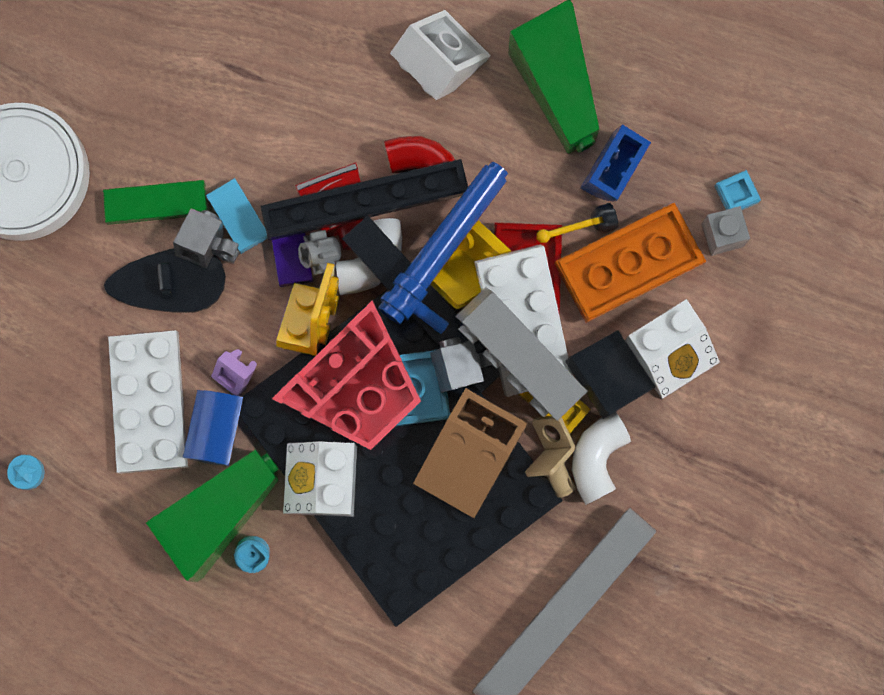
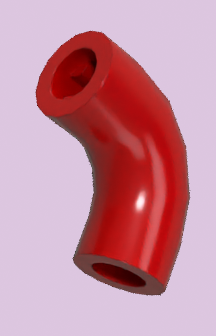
(415, 153)

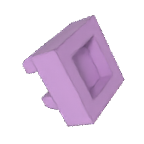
(233, 373)

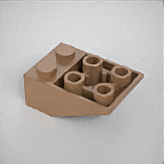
(470, 453)

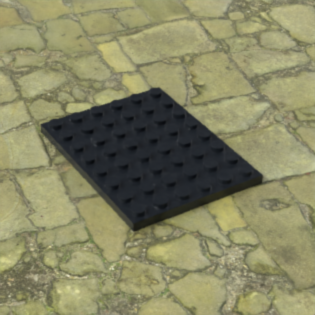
(401, 536)

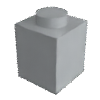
(725, 230)

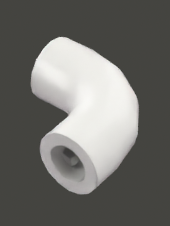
(354, 274)
(592, 455)

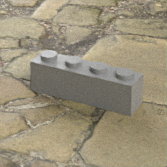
(521, 354)

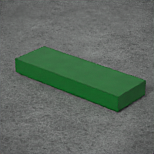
(154, 202)

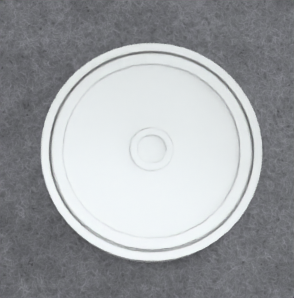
(40, 172)

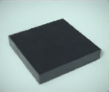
(610, 374)

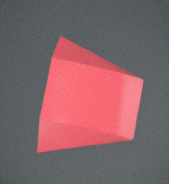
(355, 383)

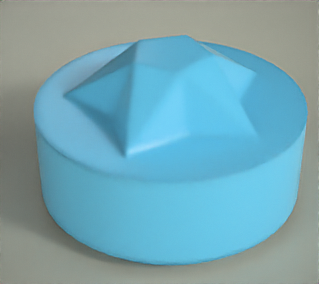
(25, 472)
(252, 554)

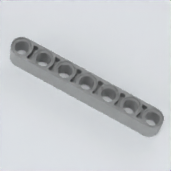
(567, 607)

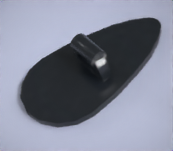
(168, 283)

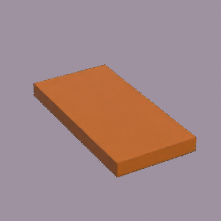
(630, 262)

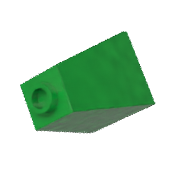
(555, 71)
(211, 516)

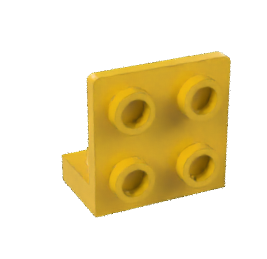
(459, 277)
(308, 315)

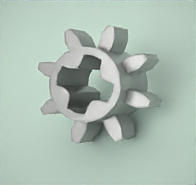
(319, 251)

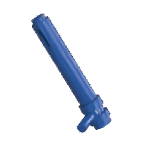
(412, 284)

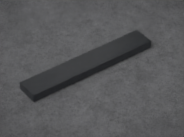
(364, 199)
(386, 263)

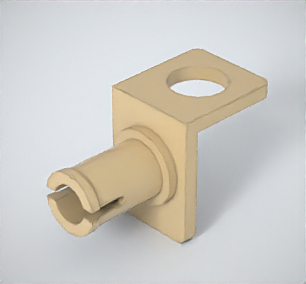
(554, 456)

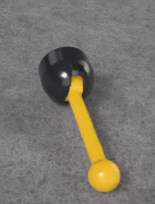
(602, 218)

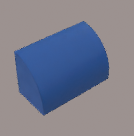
(615, 164)
(213, 427)

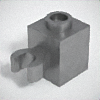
(202, 238)
(457, 364)

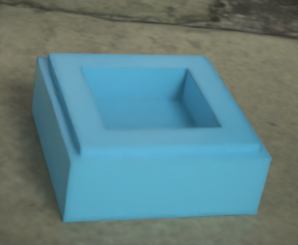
(737, 191)

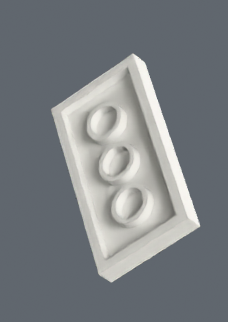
(527, 289)
(147, 402)

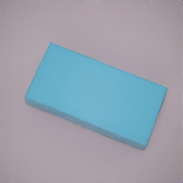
(237, 215)

